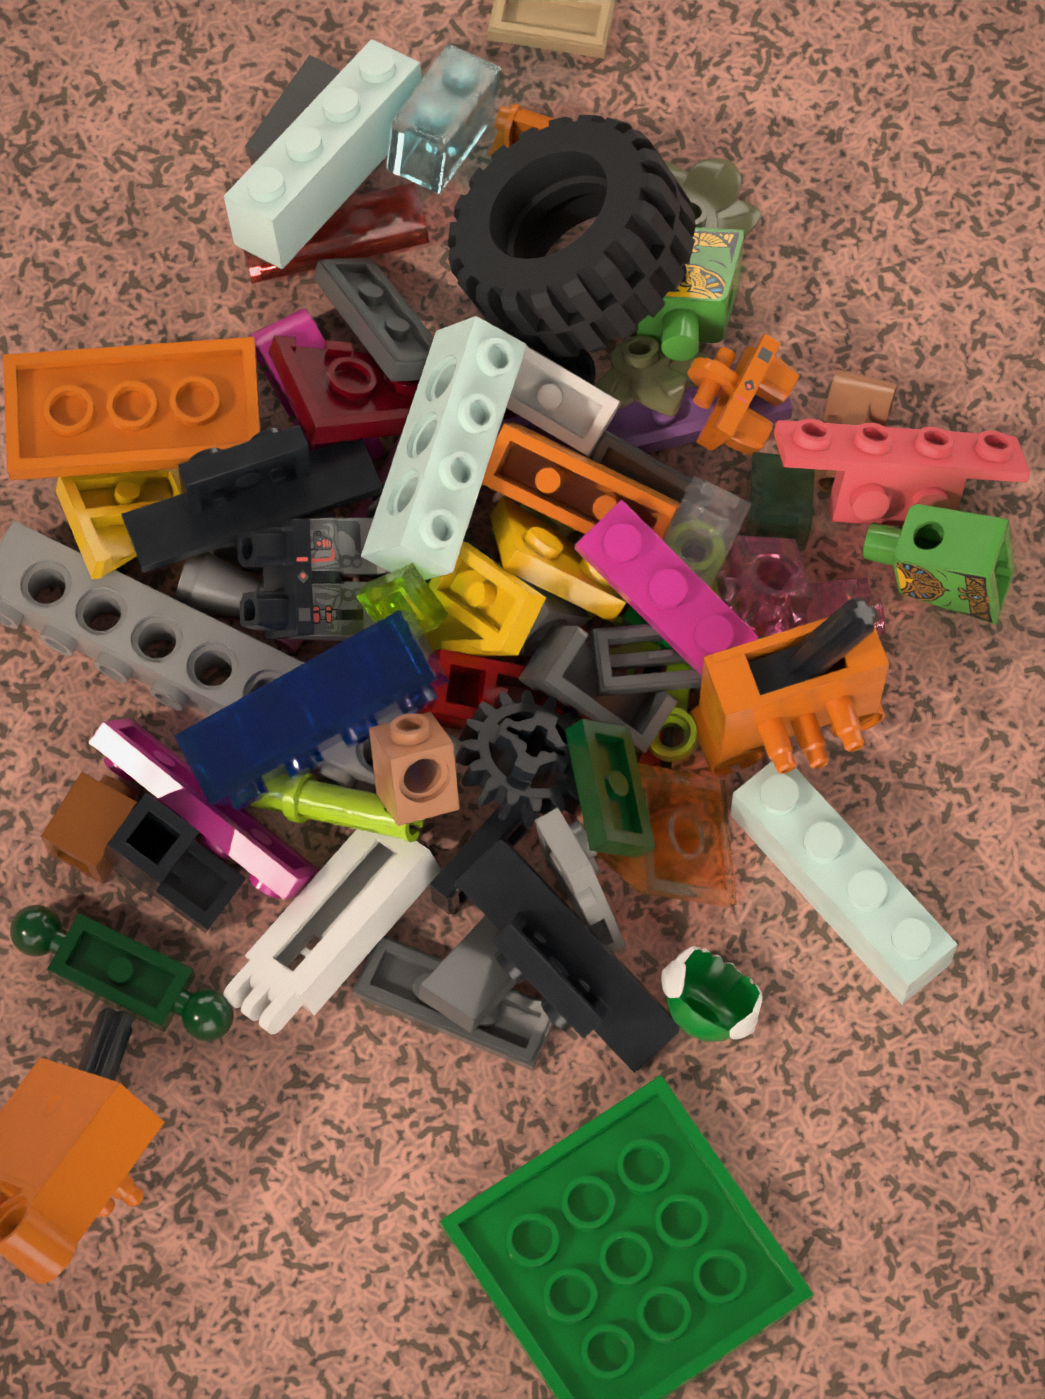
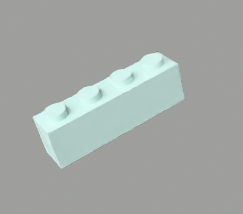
(321, 156)
(843, 880)

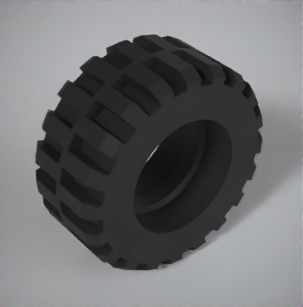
(605, 276)

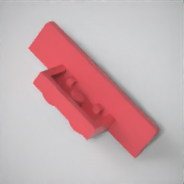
(892, 468)

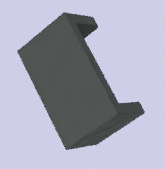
(565, 671)

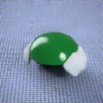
(710, 996)

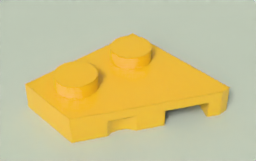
(95, 509)
(550, 561)
(485, 607)

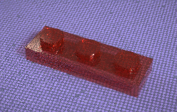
(358, 229)

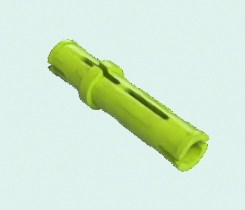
(333, 804)

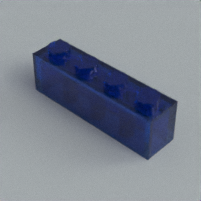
(311, 710)

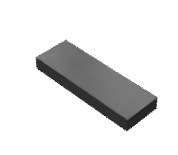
(376, 315)
(393, 981)

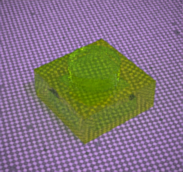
(404, 591)

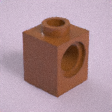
(87, 823)

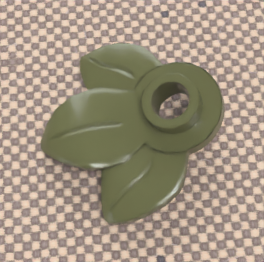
(714, 193)
(647, 376)

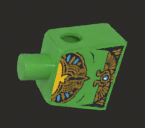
(703, 299)
(948, 559)

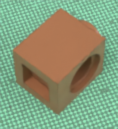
(427, 785)

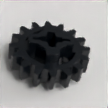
(520, 757)

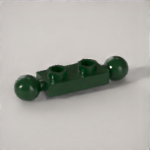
(121, 972)

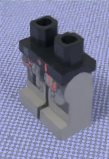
(303, 578)

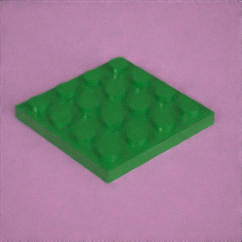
(626, 1255)

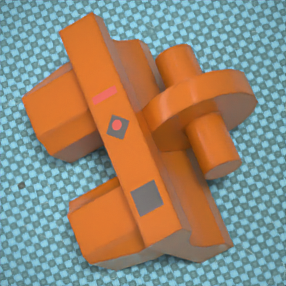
(755, 373)

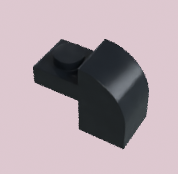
(164, 860)

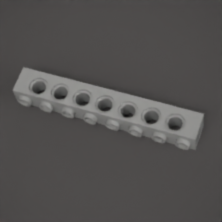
(146, 616)

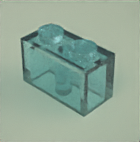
(443, 118)

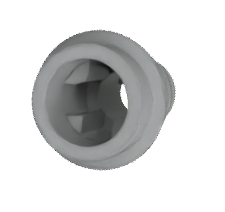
(214, 585)

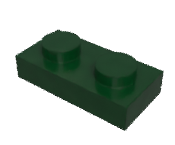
(609, 788)

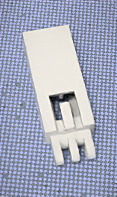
(348, 910)

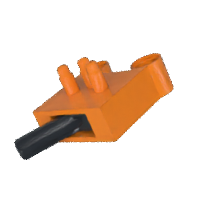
(791, 687)
(69, 1150)

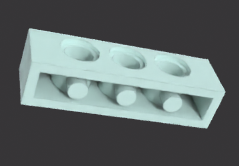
(444, 449)

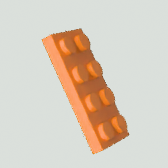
(127, 406)

